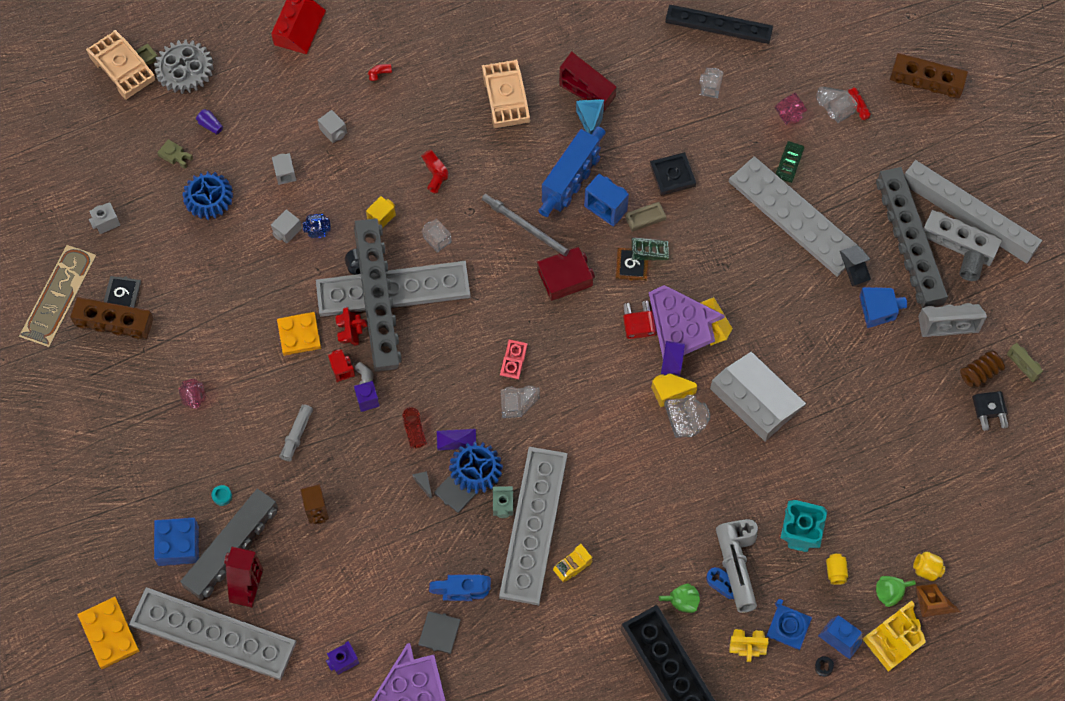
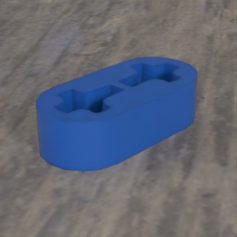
(717, 585)

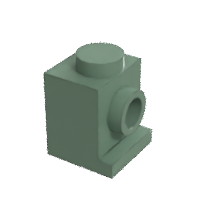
(503, 494)

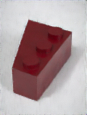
(585, 81)
(243, 576)

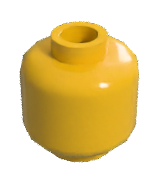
(929, 566)

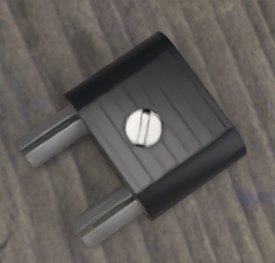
(990, 406)

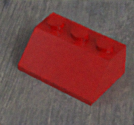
(297, 25)

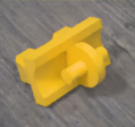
(748, 646)

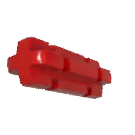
(861, 107)

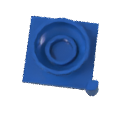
(788, 626)

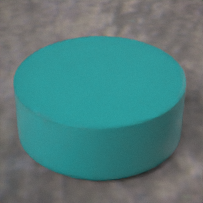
(221, 495)

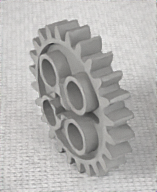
(184, 66)

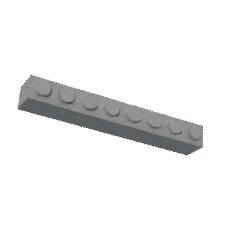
(971, 211)

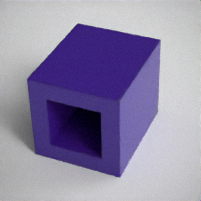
(366, 396)

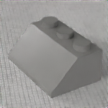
(951, 319)

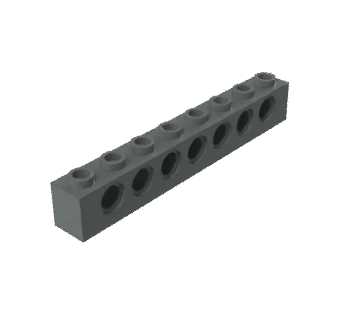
(919, 244)
(381, 360)

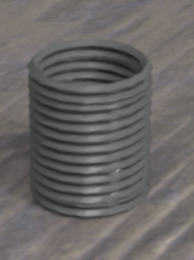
(972, 265)

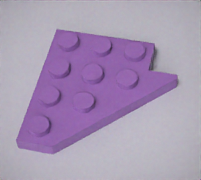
(682, 319)
(411, 680)

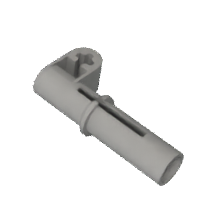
(730, 544)

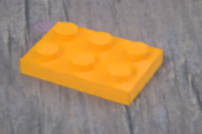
(108, 632)

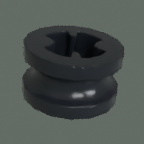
(830, 666)

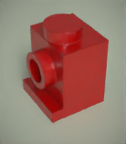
(341, 365)

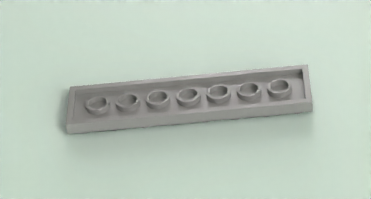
(792, 214)
(408, 288)
(533, 526)
(213, 633)

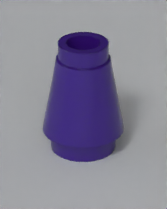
(209, 121)

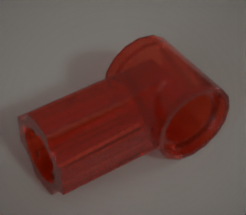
(414, 429)

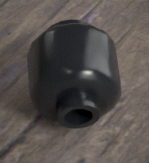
(352, 263)

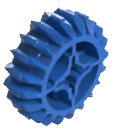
(197, 200)
(490, 460)

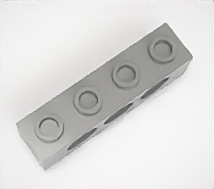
(951, 239)

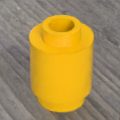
(837, 569)

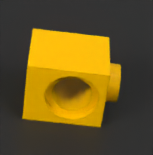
(383, 210)

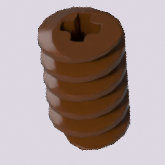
(982, 368)

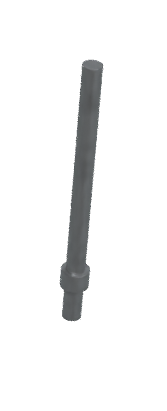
(499, 207)

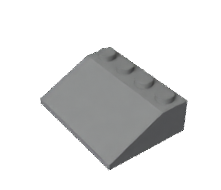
(756, 395)

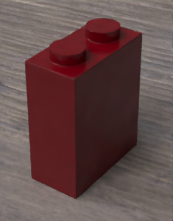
(565, 274)

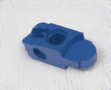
(462, 587)

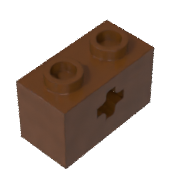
(314, 504)

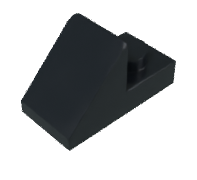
(854, 261)

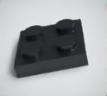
(673, 173)

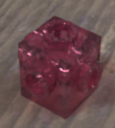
(791, 109)

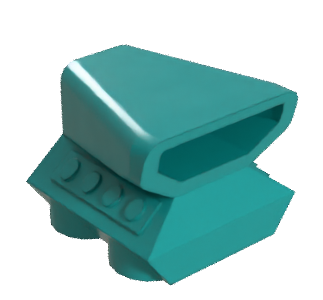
(803, 525)

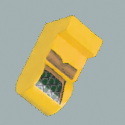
(573, 563)

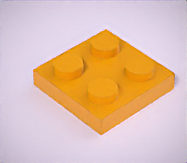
(298, 333)

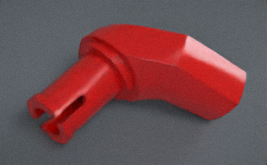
(437, 168)

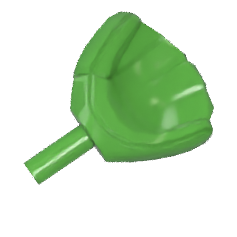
(891, 589)
(683, 598)

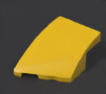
(896, 637)

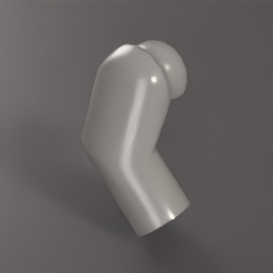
(367, 374)

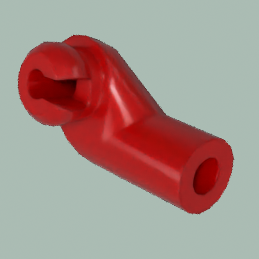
(378, 69)

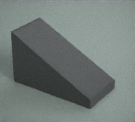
(422, 480)

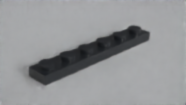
(719, 24)

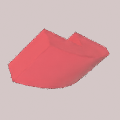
(514, 359)

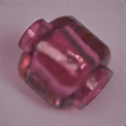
(192, 393)

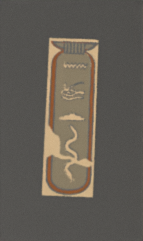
(57, 295)

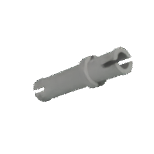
(292, 441)

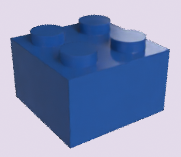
(606, 199)
(176, 541)

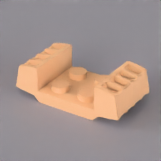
(121, 64)
(506, 94)

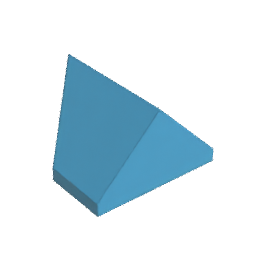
(590, 113)

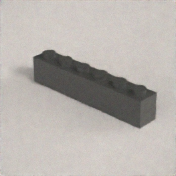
(237, 533)

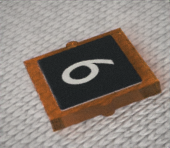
(630, 268)

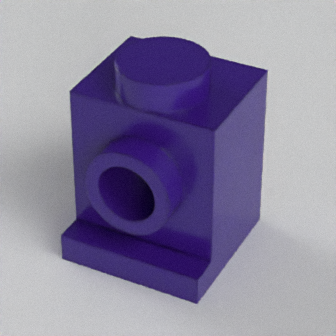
(349, 661)

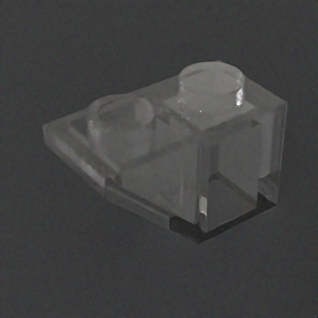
(837, 103)
(518, 401)

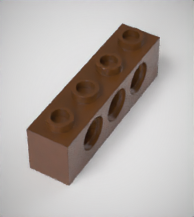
(937, 72)
(85, 308)

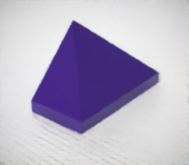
(673, 358)
(455, 438)

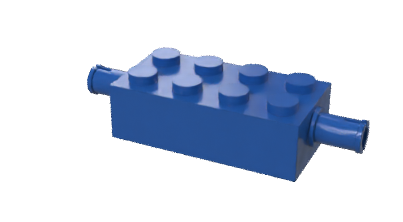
(571, 170)

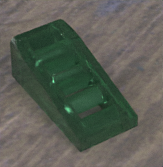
(794, 151)
(642, 255)

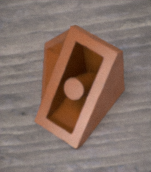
(933, 602)

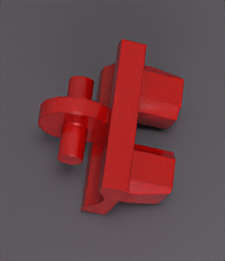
(353, 327)

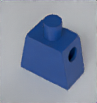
(880, 305)
(842, 636)

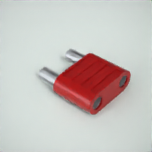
(639, 323)

